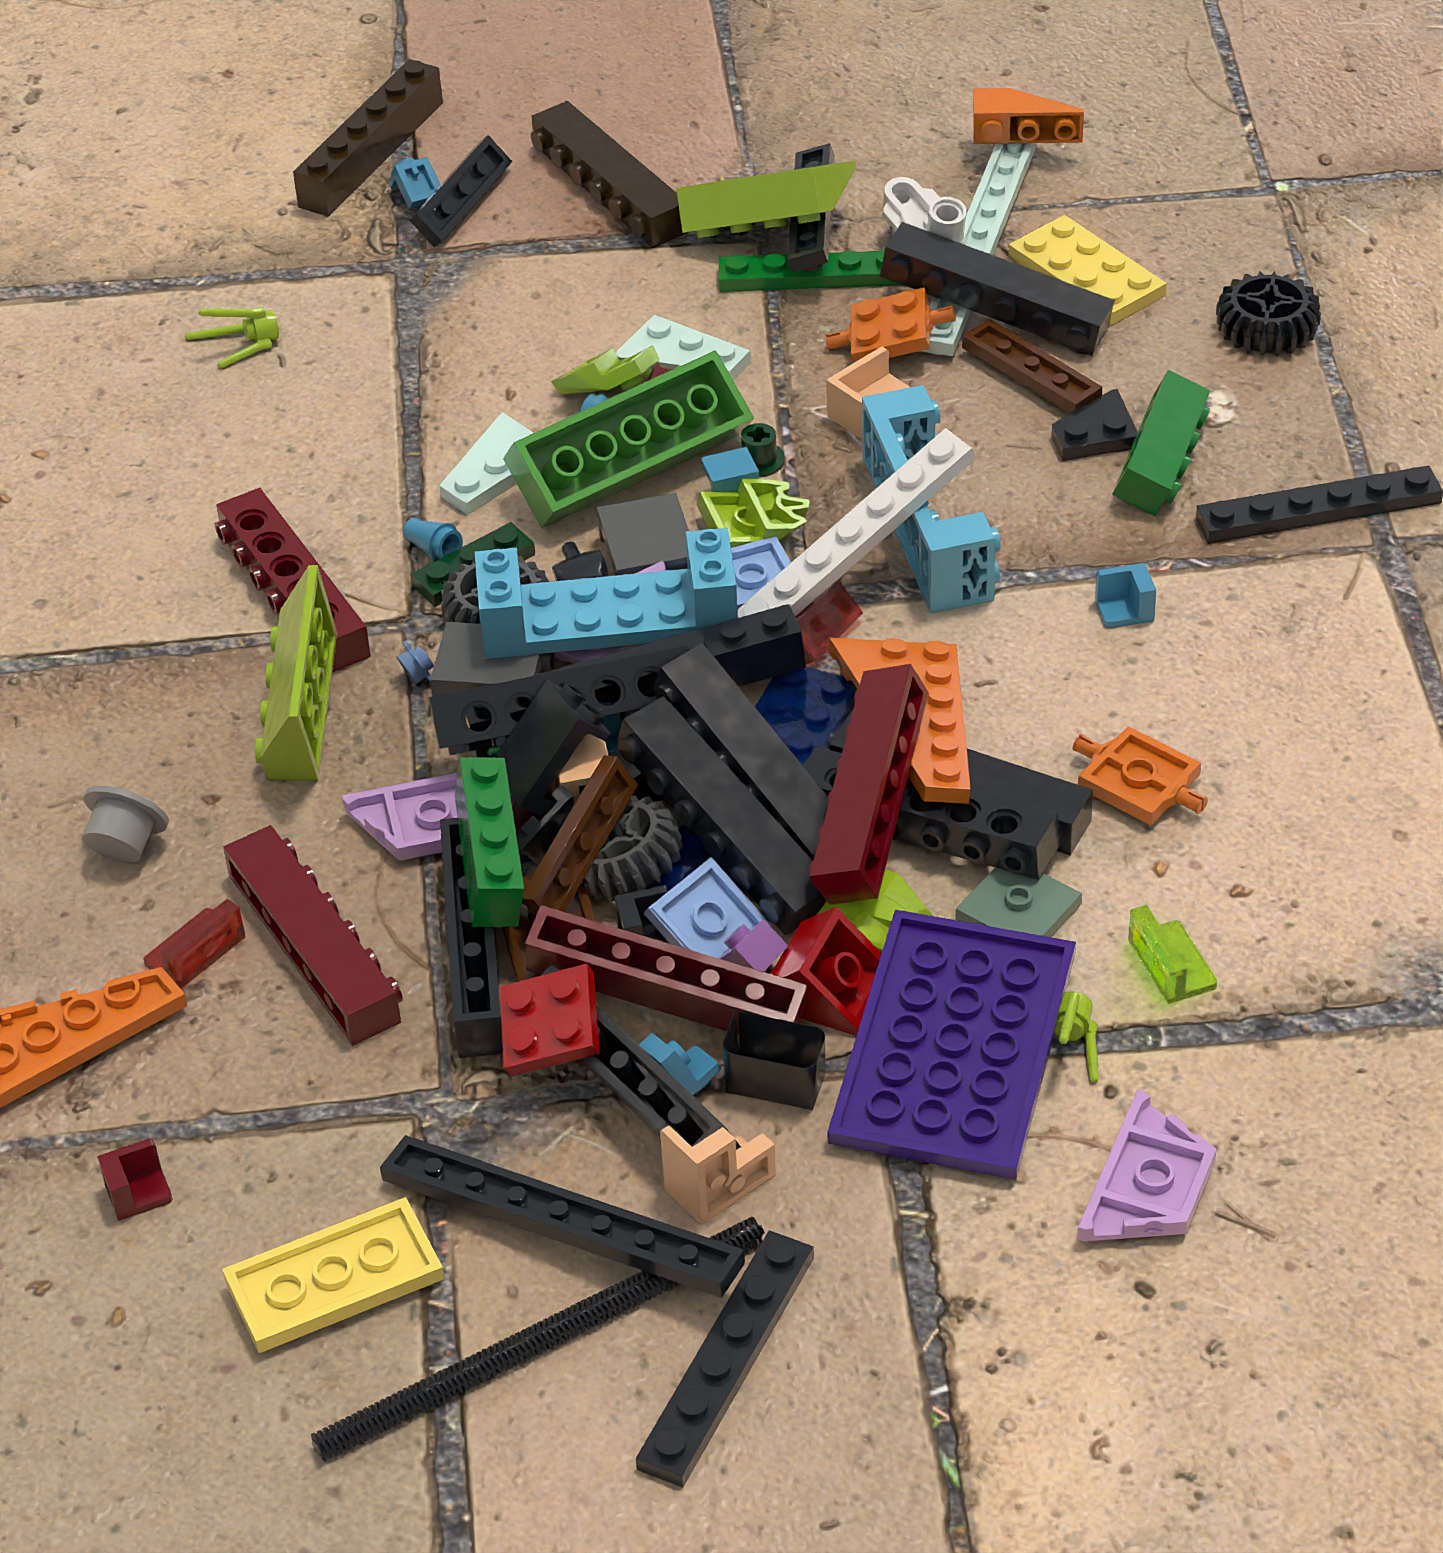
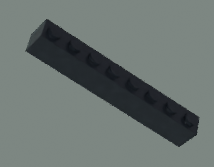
(745, 647)

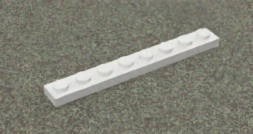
(864, 526)

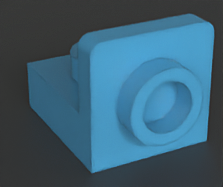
(415, 180)
(689, 1068)

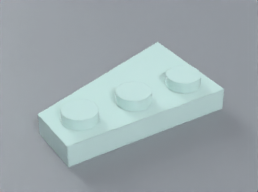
(681, 344)
(482, 471)

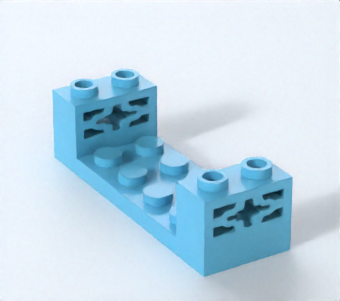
(947, 556)
(604, 609)

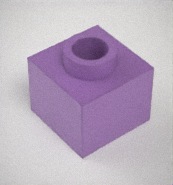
(754, 946)

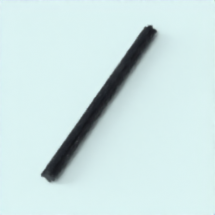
(508, 1350)

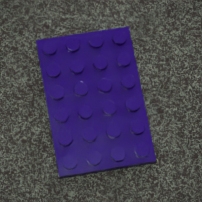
(953, 1044)

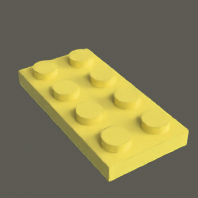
(1083, 259)
(332, 1274)

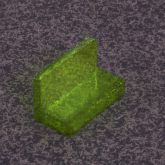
(1169, 956)

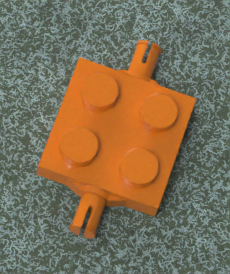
(895, 322)
(1139, 775)

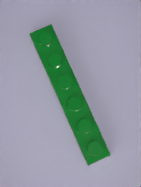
(774, 272)

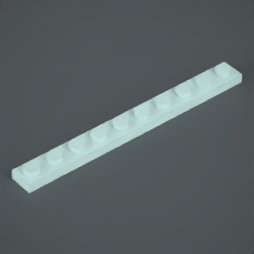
(984, 227)

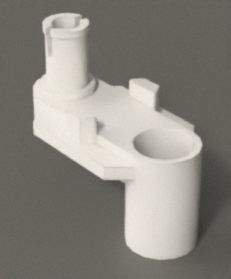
(922, 208)

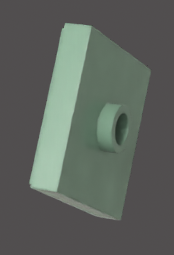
(1019, 903)

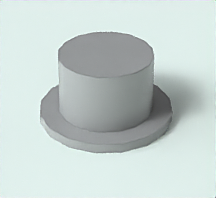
(121, 822)

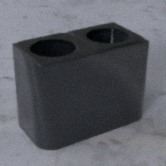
(774, 1060)

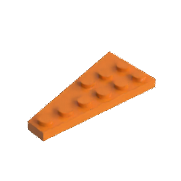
(940, 754)
(62, 1034)

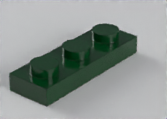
(430, 578)

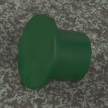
(762, 446)

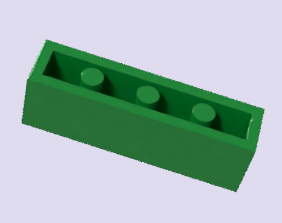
(1162, 442)
(488, 842)

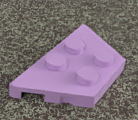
(406, 814)
(1149, 1178)

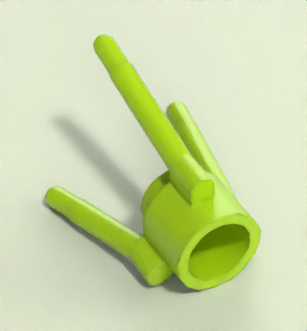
(258, 326)
(1076, 1022)

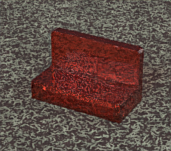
(825, 619)
(198, 943)

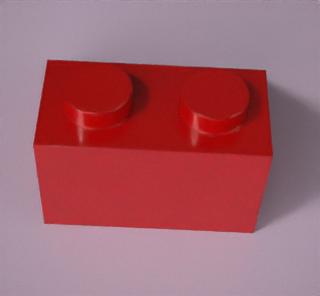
(836, 967)

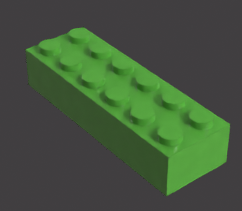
(627, 438)

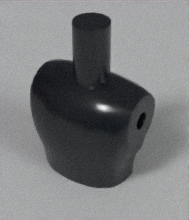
(579, 565)

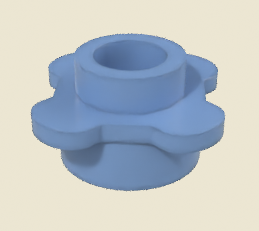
(415, 663)

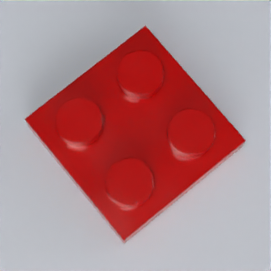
(549, 1020)

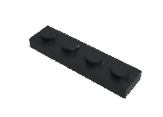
(460, 191)

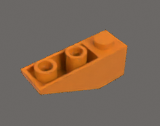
(1021, 117)

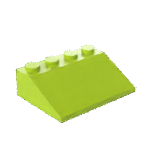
(762, 198)
(298, 684)

